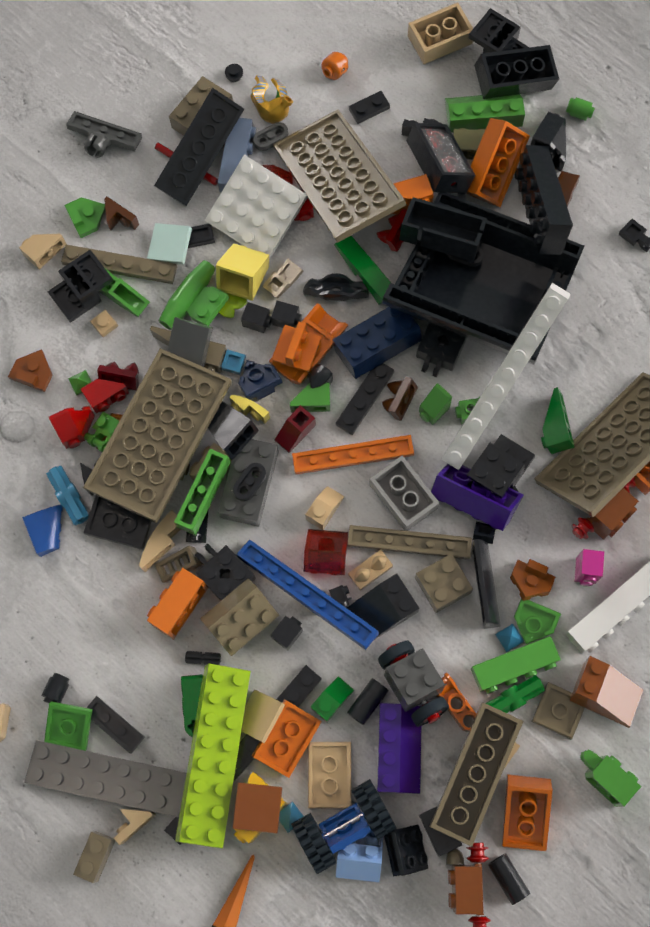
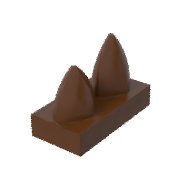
(404, 393)

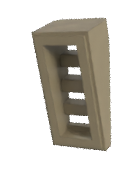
(189, 550)

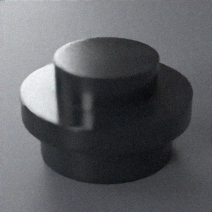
(234, 72)

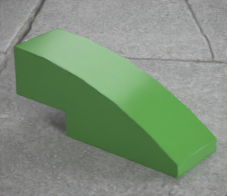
(125, 296)

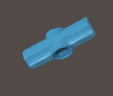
(67, 495)

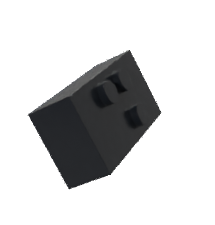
(516, 71)

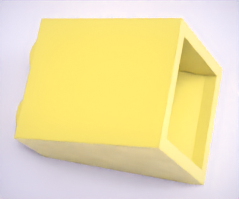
(241, 271)

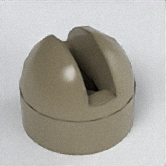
(455, 857)

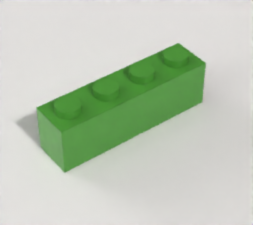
(202, 491)
(515, 664)

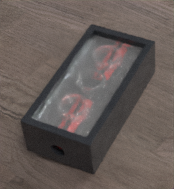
(440, 158)

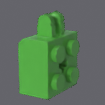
(610, 778)

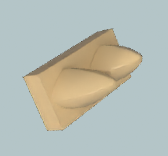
(370, 570)

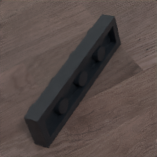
(364, 398)

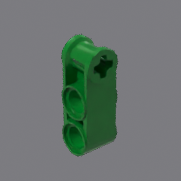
(191, 691)

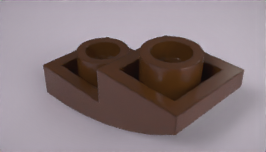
(568, 184)

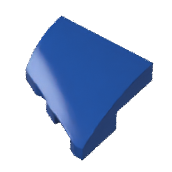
(45, 529)

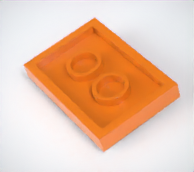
(287, 739)

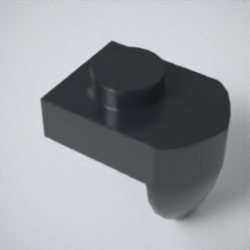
(320, 376)

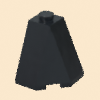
(552, 134)

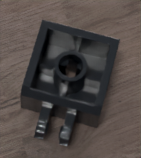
(441, 356)
(221, 563)

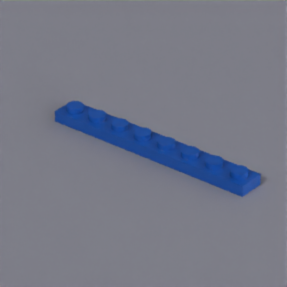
(308, 594)

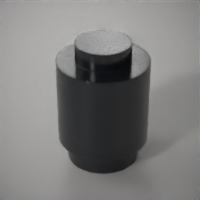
(55, 688)

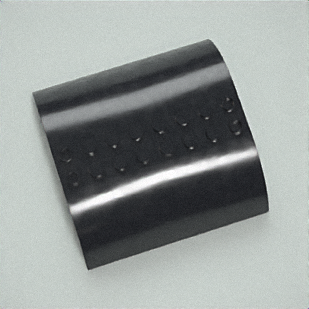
(486, 300)

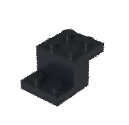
(496, 33)
(80, 286)
(501, 466)

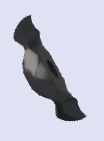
(323, 288)

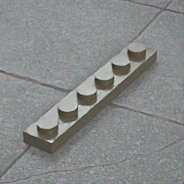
(126, 264)
(409, 541)

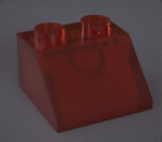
(325, 552)

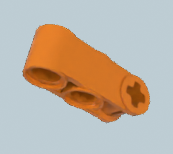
(451, 691)

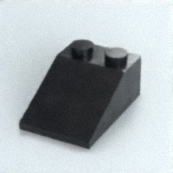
(385, 605)

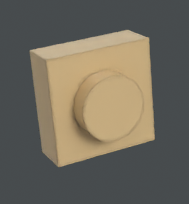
(104, 323)

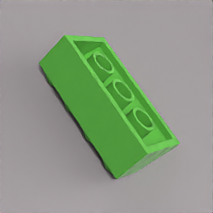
(475, 112)

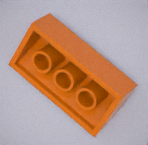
(496, 161)

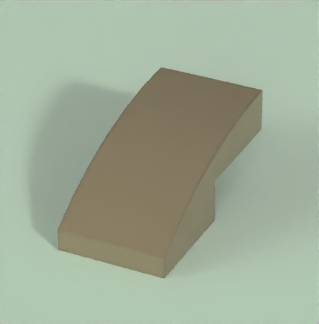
(283, 278)

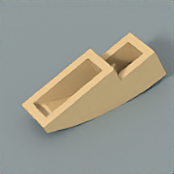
(160, 541)

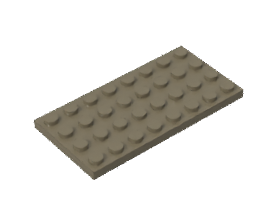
(339, 175)
(157, 435)
(604, 453)

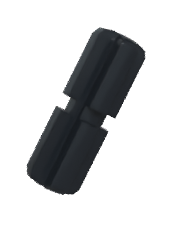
(195, 657)

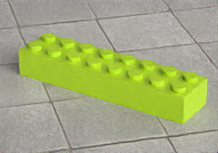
(213, 756)

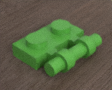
(104, 426)

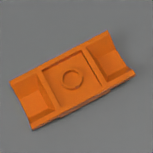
(321, 324)

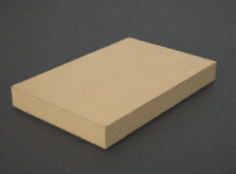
(329, 775)

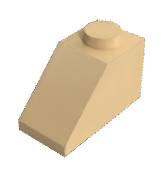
(42, 248)
(324, 507)

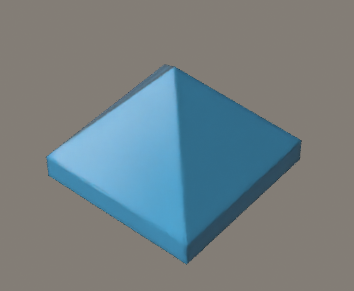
(509, 637)

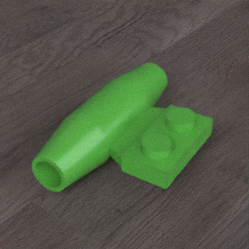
(195, 298)

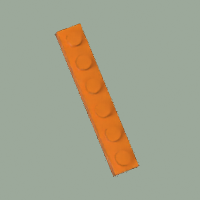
(353, 454)

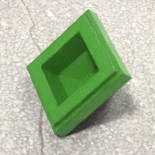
(79, 381)

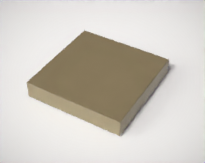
(558, 712)

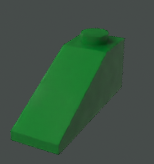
(556, 426)

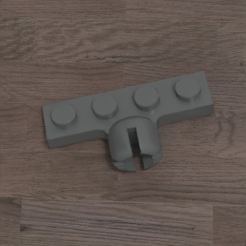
(102, 134)

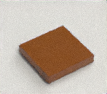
(257, 807)

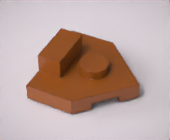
(32, 371)
(532, 579)

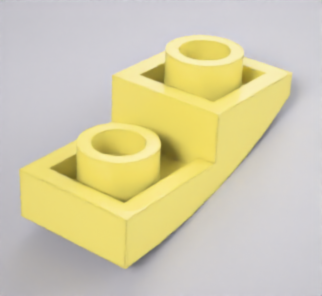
(245, 406)

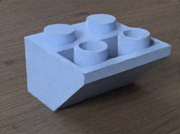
(361, 859)

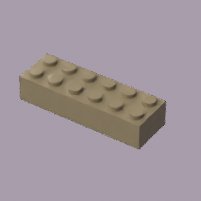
(476, 774)

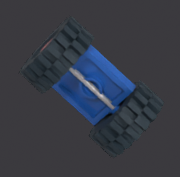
(343, 827)

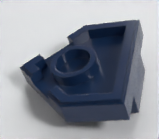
(258, 380)

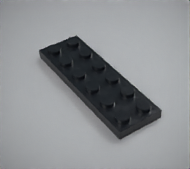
(199, 147)

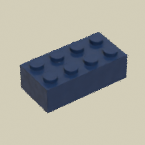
(376, 340)

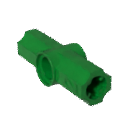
(518, 695)

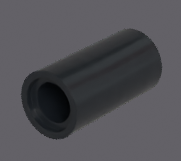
(367, 701)
(509, 879)

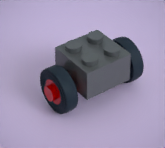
(414, 681)

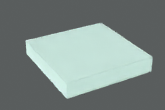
(169, 243)

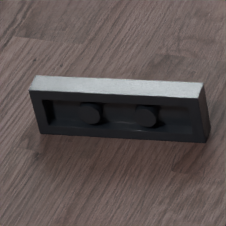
(115, 725)

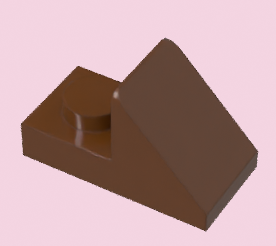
(116, 213)

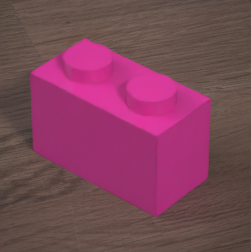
(589, 567)

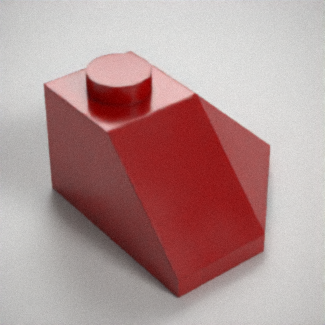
(72, 425)

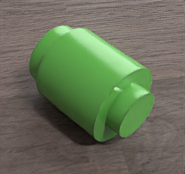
(580, 108)

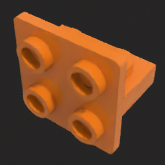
(296, 347)

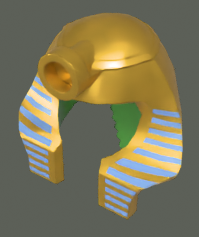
(276, 109)

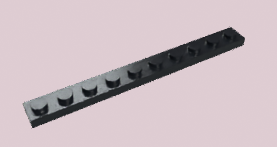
(295, 693)

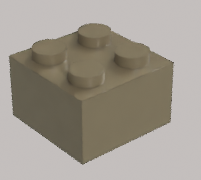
(443, 583)

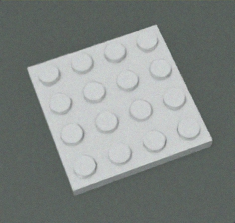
(256, 207)

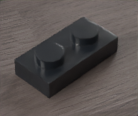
(369, 107)

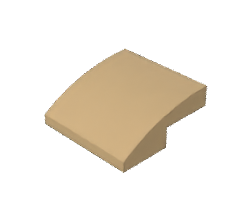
(261, 715)

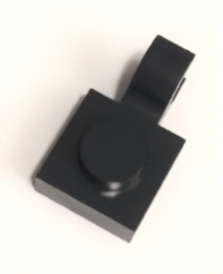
(635, 233)

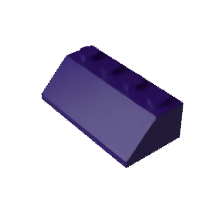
(453, 488)
(398, 750)

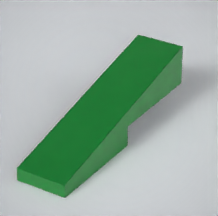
(363, 266)

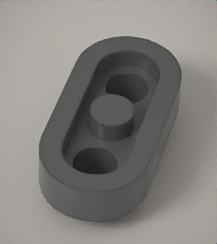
(270, 136)

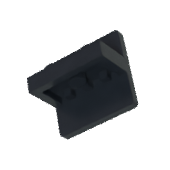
(406, 850)

